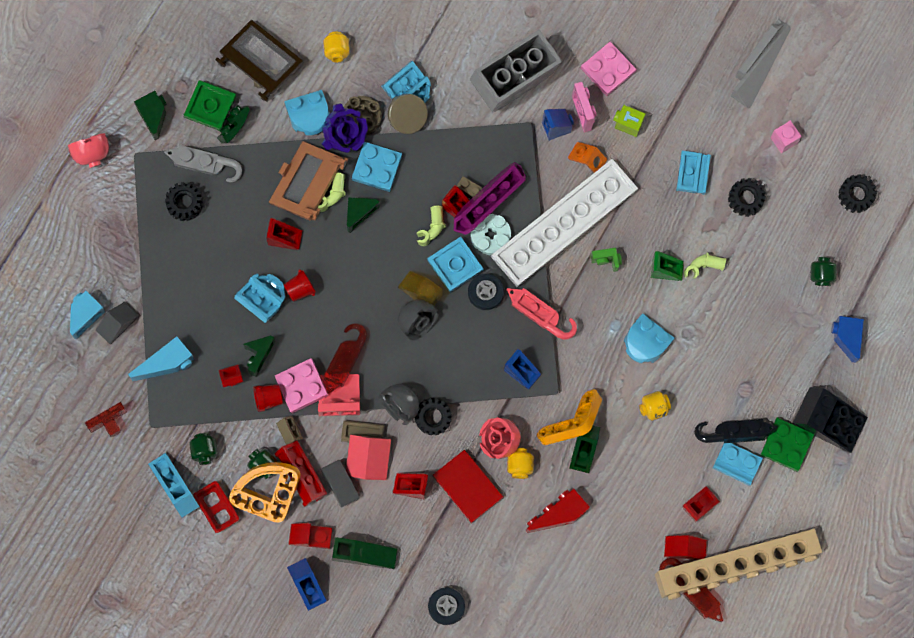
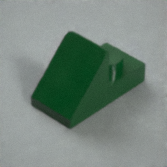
(261, 348)

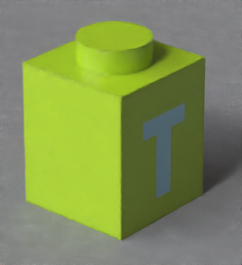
(629, 120)

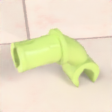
(335, 194)
(436, 226)
(705, 260)

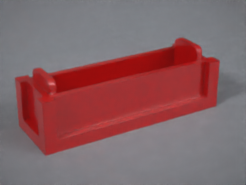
(309, 485)

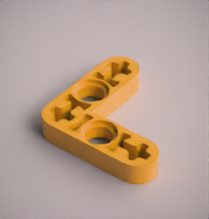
(574, 427)

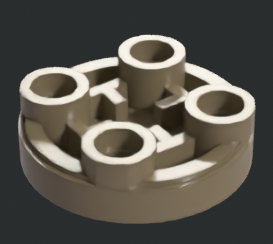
(368, 109)
(407, 113)

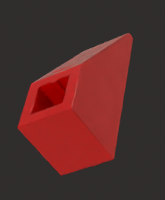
(564, 512)

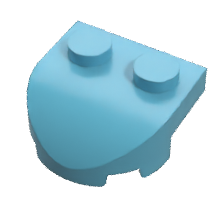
(409, 81)
(308, 112)
(262, 296)
(646, 340)

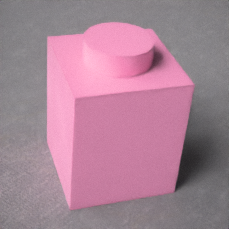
(785, 136)

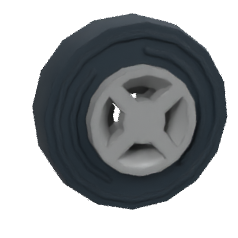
(487, 285)
(446, 598)

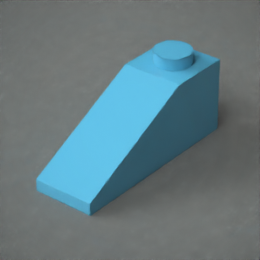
(167, 360)
(173, 485)

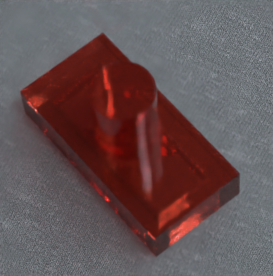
(107, 420)

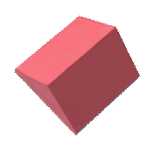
(368, 457)

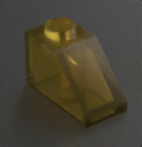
(421, 288)

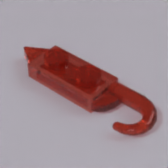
(344, 359)
(702, 601)

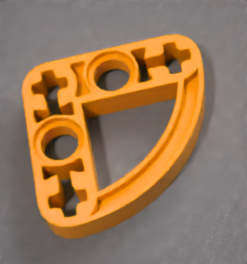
(270, 504)

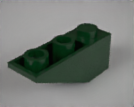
(364, 553)

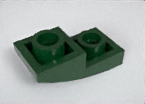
(236, 119)

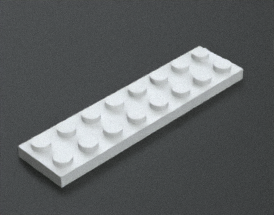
(564, 222)

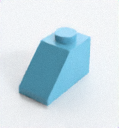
(84, 313)

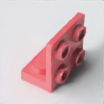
(342, 400)

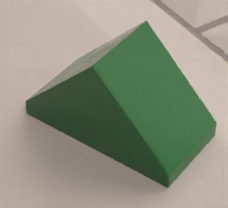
(666, 267)

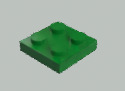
(209, 105)
(787, 445)

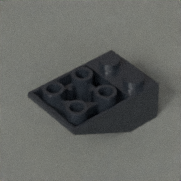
(830, 418)

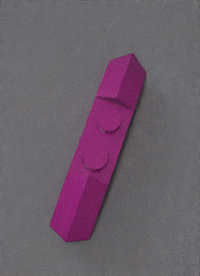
(489, 198)

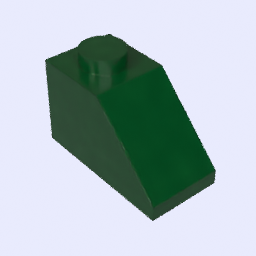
(152, 112)
(585, 450)

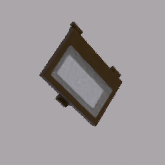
(260, 58)

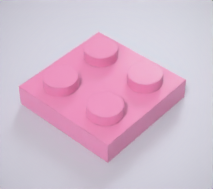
(608, 68)
(585, 112)
(301, 385)

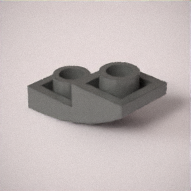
(340, 483)

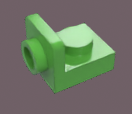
(603, 257)

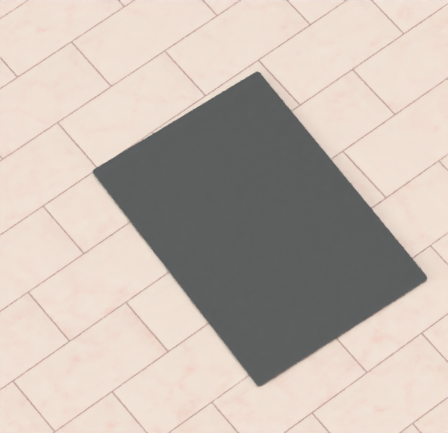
(202, 263)

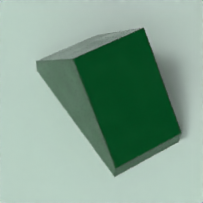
(359, 210)

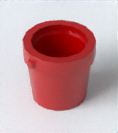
(299, 286)
(267, 396)

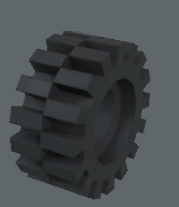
(864, 184)
(183, 189)
(755, 189)
(442, 425)

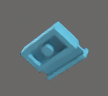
(693, 172)
(737, 463)

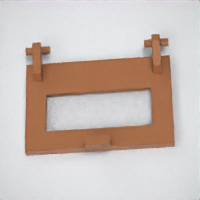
(306, 180)

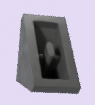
(116, 322)

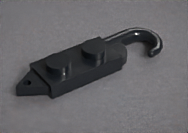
(737, 431)

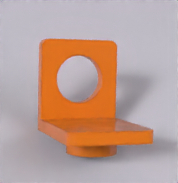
(586, 154)

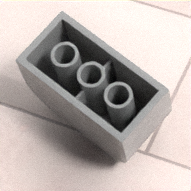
(515, 71)

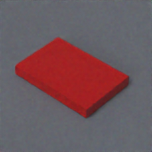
(467, 486)

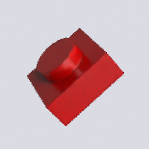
(230, 376)

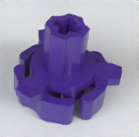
(343, 129)

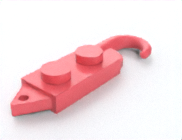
(539, 312)

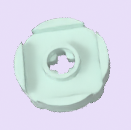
(484, 243)

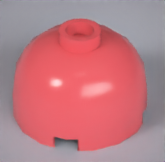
(90, 150)
(499, 438)

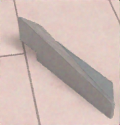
(759, 63)

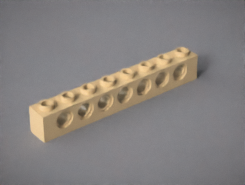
(805, 540)

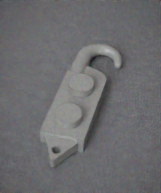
(202, 161)

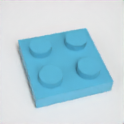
(376, 166)
(455, 264)

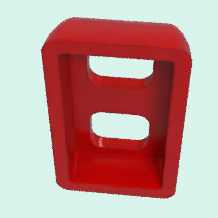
(223, 504)

